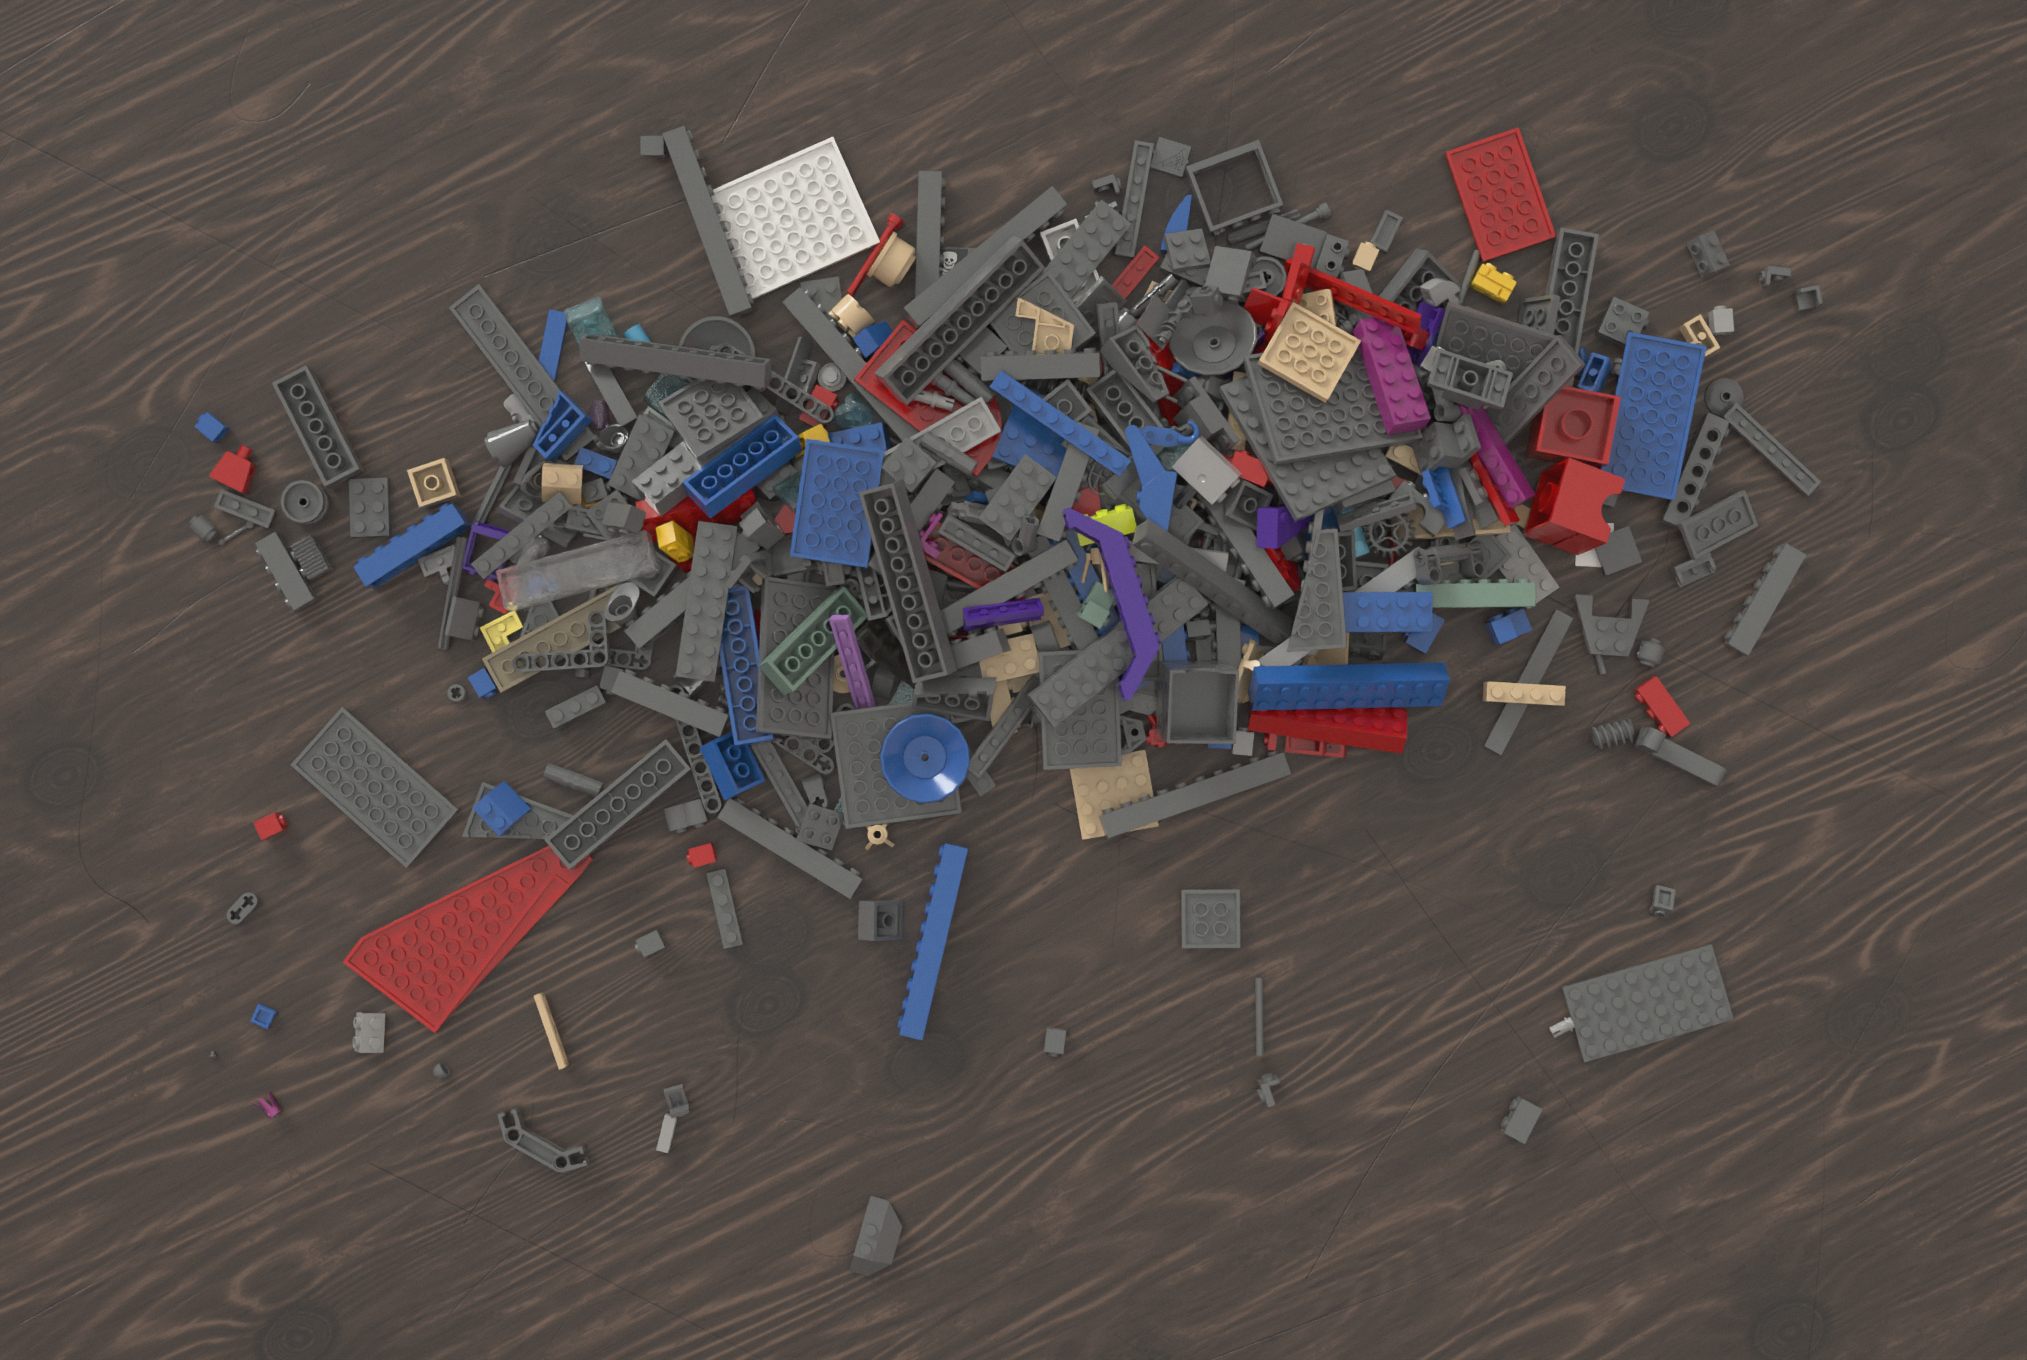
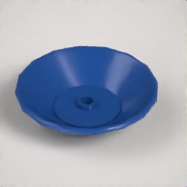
(927, 779)

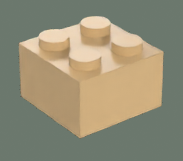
(433, 483)

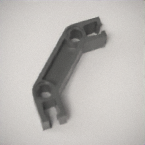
(538, 1146)

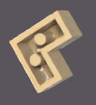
(1698, 333)

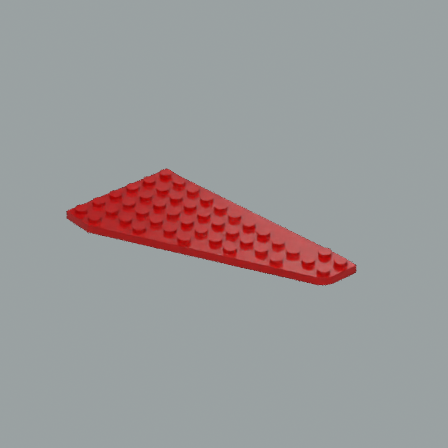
(449, 946)

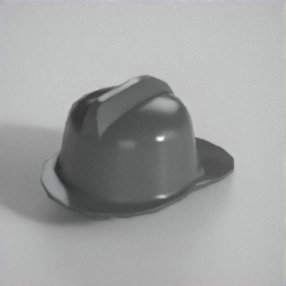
(622, 604)

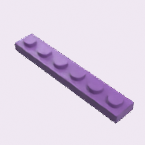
(852, 661)

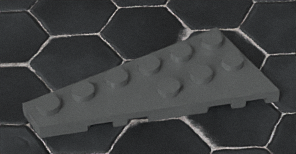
(536, 824)

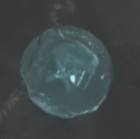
(853, 413)

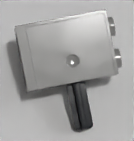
(1205, 472)

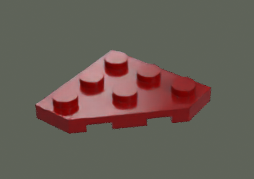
(1287, 569)

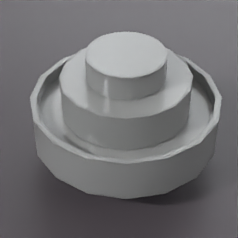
(831, 378)

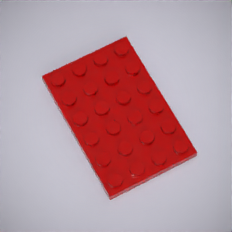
(1500, 194)

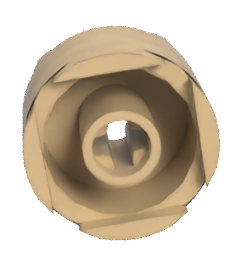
(851, 316)

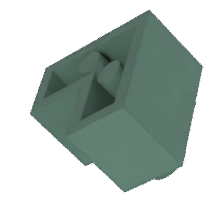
(1096, 605)

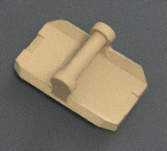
(1249, 660)

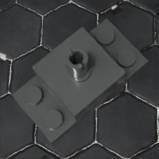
(1468, 381)
(1201, 410)

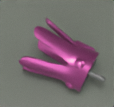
(270, 1111)

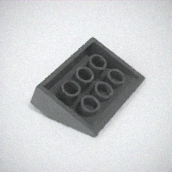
(1415, 272)

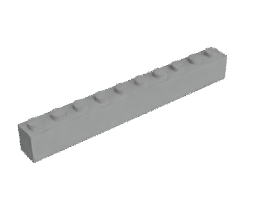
(1390, 580)

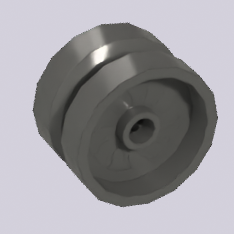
(1273, 273)
(295, 508)

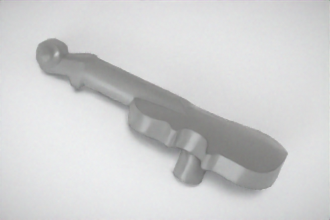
(517, 409)

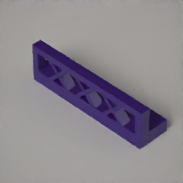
(1430, 321)
(1002, 614)

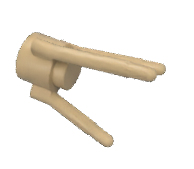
(1095, 556)

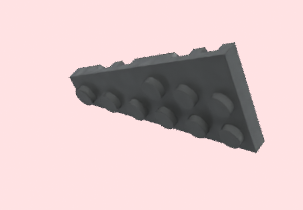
(1320, 610)

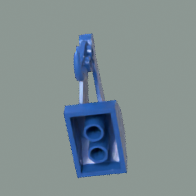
(1156, 482)

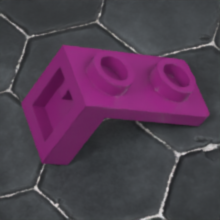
(930, 546)

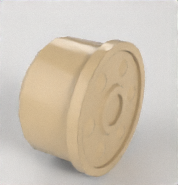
(892, 261)

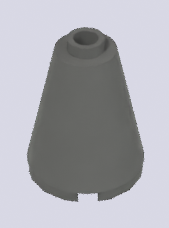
(511, 441)

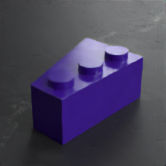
(1277, 526)

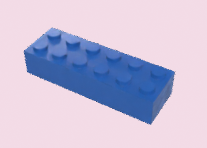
(742, 466)
(411, 546)
(1388, 612)

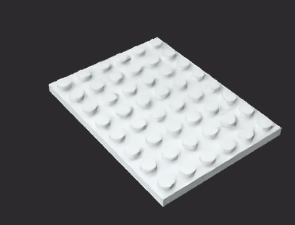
(794, 218)

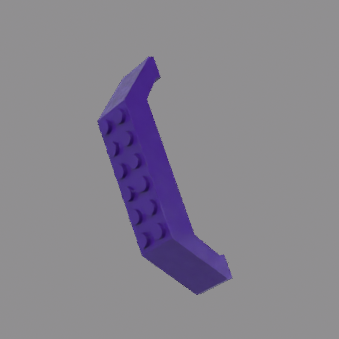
(1127, 594)

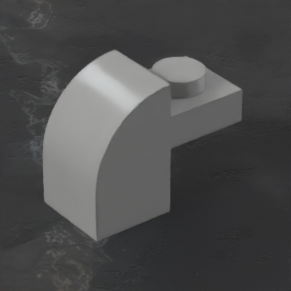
(1440, 291)

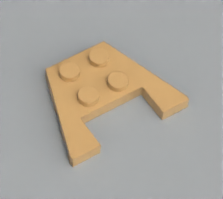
(1050, 330)

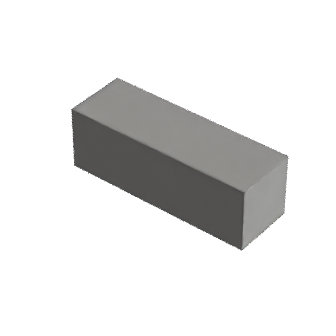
(666, 1133)

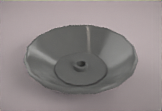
(1231, 330)

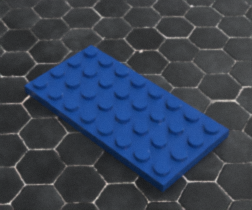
(1654, 413)

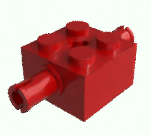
(1250, 467)

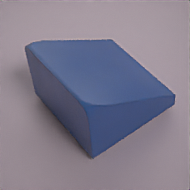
(1248, 633)

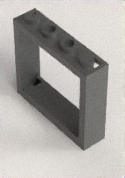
(1226, 157)

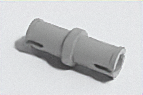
(934, 399)

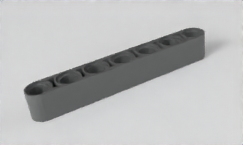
(785, 387)
(693, 759)

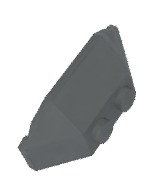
(873, 592)
(877, 1238)

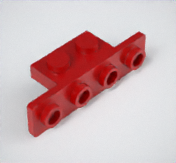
(1298, 274)

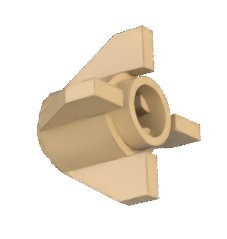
(884, 834)

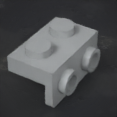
(369, 1032)

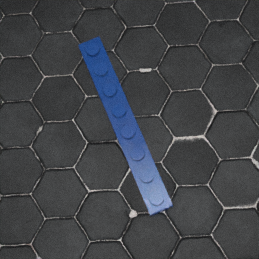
(1060, 424)

